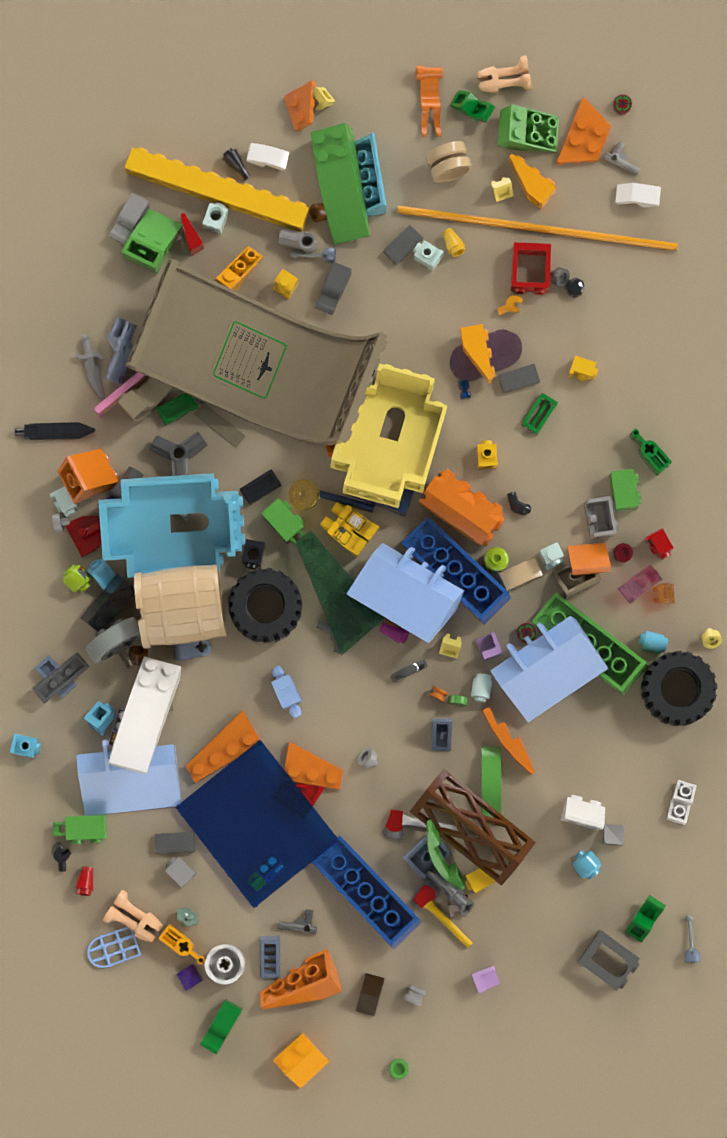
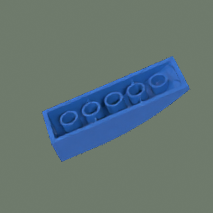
(481, 593)
(367, 892)

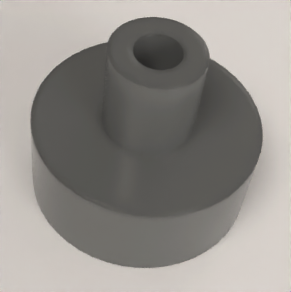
(560, 276)

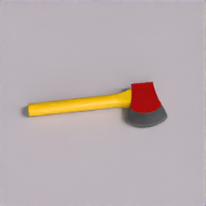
(425, 899)

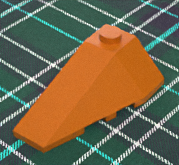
(309, 982)

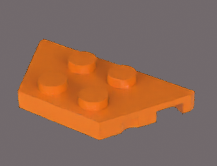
(585, 136)

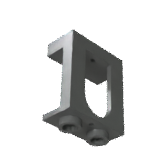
(629, 957)

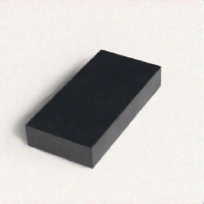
(260, 487)

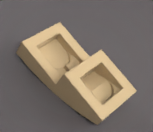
(520, 574)

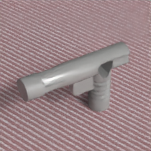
(620, 159)

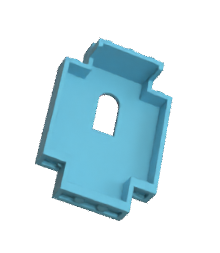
(140, 526)

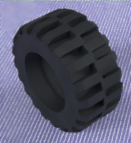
(265, 579)
(700, 673)

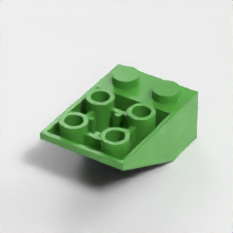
(527, 130)
(151, 241)

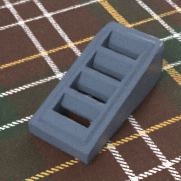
(269, 940)

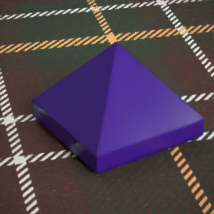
(189, 977)

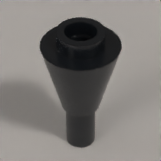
(234, 160)

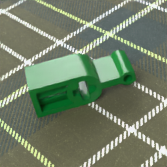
(657, 459)
(221, 1026)

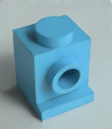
(100, 711)
(33, 749)

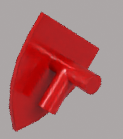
(85, 533)

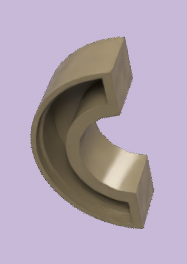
(146, 399)

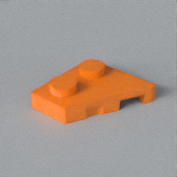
(301, 105)

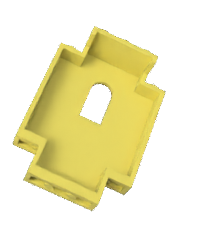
(383, 467)

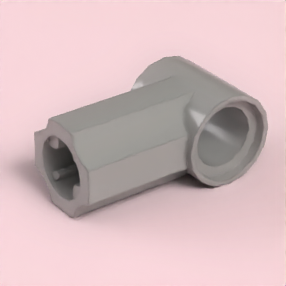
(296, 239)

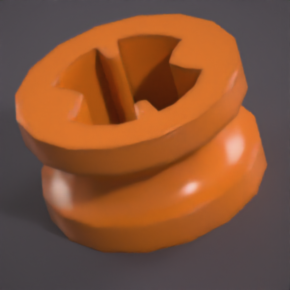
(438, 694)

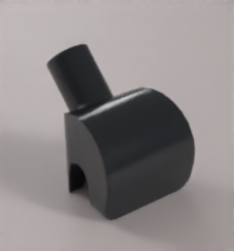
(60, 857)

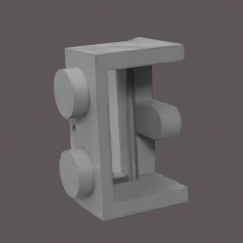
(600, 517)

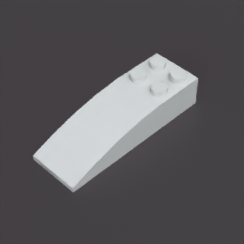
(145, 715)

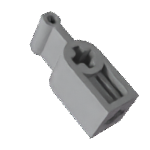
(129, 218)

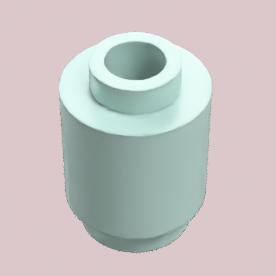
(481, 688)

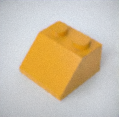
(301, 1060)

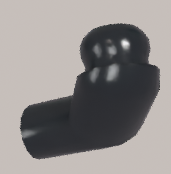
(517, 506)

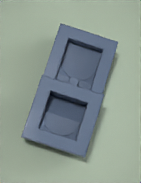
(49, 665)

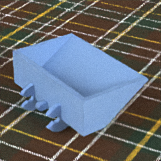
(406, 592)
(548, 668)
(117, 789)

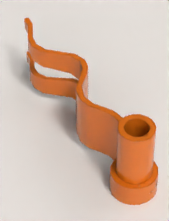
(429, 95)

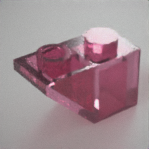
(640, 584)

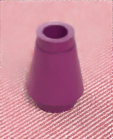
(395, 633)

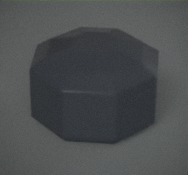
(575, 287)

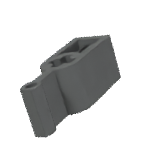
(333, 288)

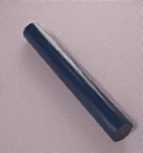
(347, 501)

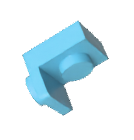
(101, 572)

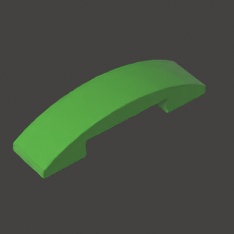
(491, 778)
(449, 872)

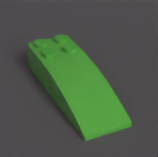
(340, 182)
(622, 663)

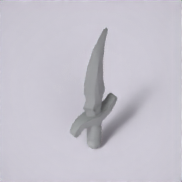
(92, 367)

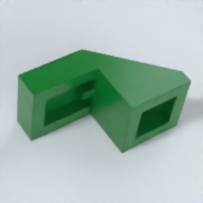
(470, 106)
(645, 918)

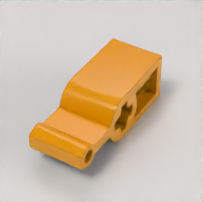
(181, 938)

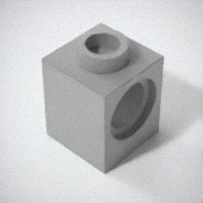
(180, 871)

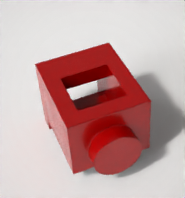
(659, 544)

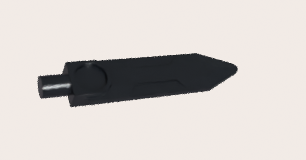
(53, 431)

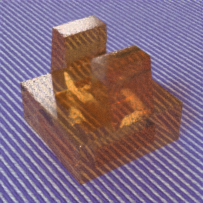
(666, 593)

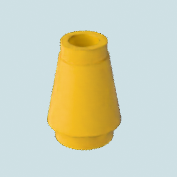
(453, 243)

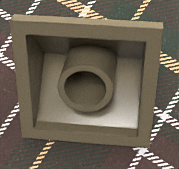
(574, 584)

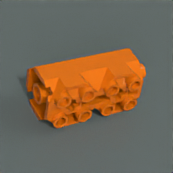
(462, 508)

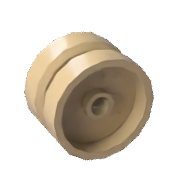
(448, 161)

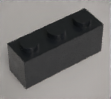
(109, 603)

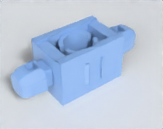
(286, 692)

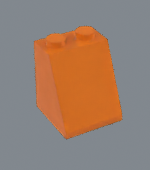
(87, 475)

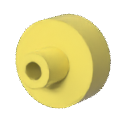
(711, 638)

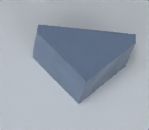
(441, 734)

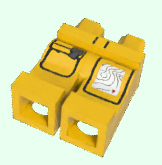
(347, 523)

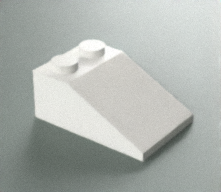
(583, 813)

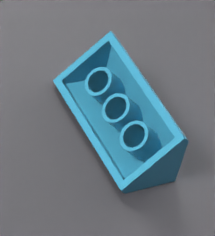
(370, 175)

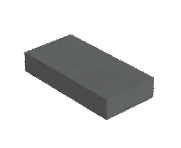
(403, 245)
(519, 378)
(174, 842)

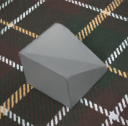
(613, 834)

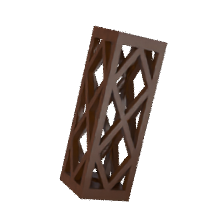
(485, 837)

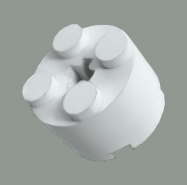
(215, 958)

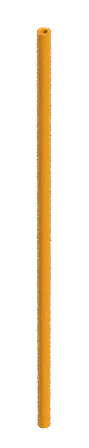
(537, 228)

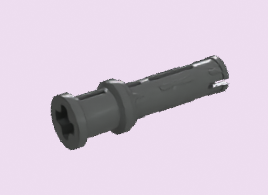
(455, 896)

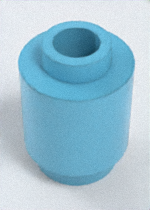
(653, 642)

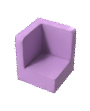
(489, 646)
(485, 979)

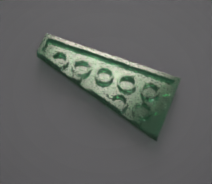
(345, 615)

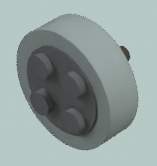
(114, 641)

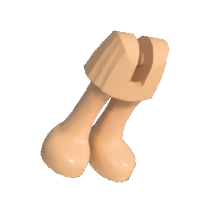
(493, 75)
(145, 919)

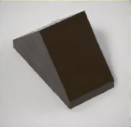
(370, 994)

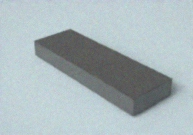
(60, 677)

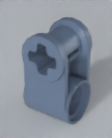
(190, 650)

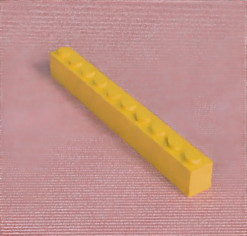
(217, 189)

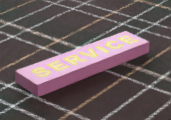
(131, 384)

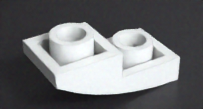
(267, 155)
(681, 802)

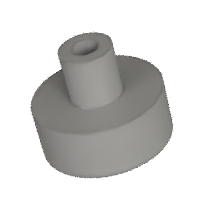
(59, 522)
(367, 758)

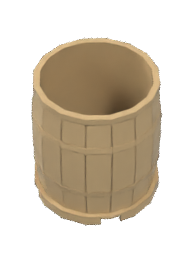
(180, 605)

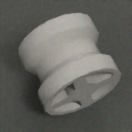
(415, 995)

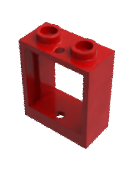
(536, 249)

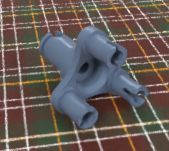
(121, 343)

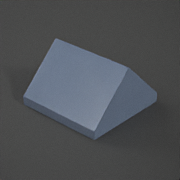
(420, 858)

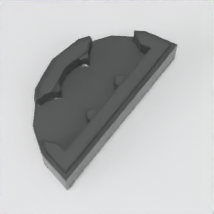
(413, 668)

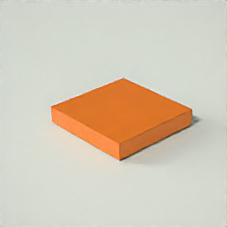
(589, 558)

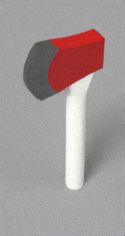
(396, 820)

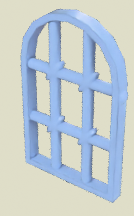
(103, 946)

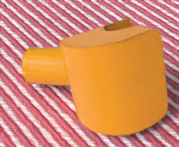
(509, 306)

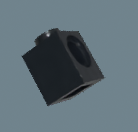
(251, 545)

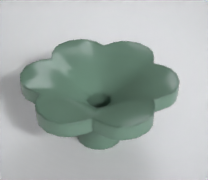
(187, 917)

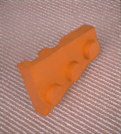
(310, 769)

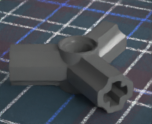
(168, 449)

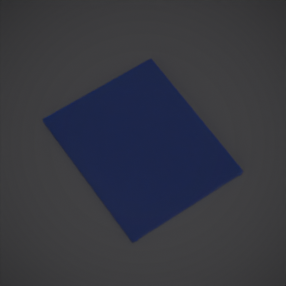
(257, 823)

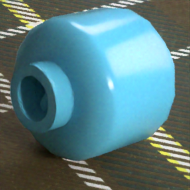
(586, 864)

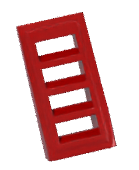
(193, 240)

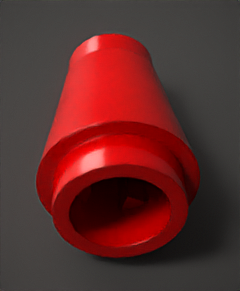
(85, 884)

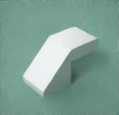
(637, 193)

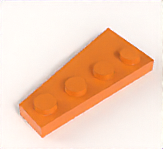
(224, 748)

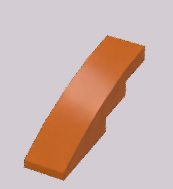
(513, 747)

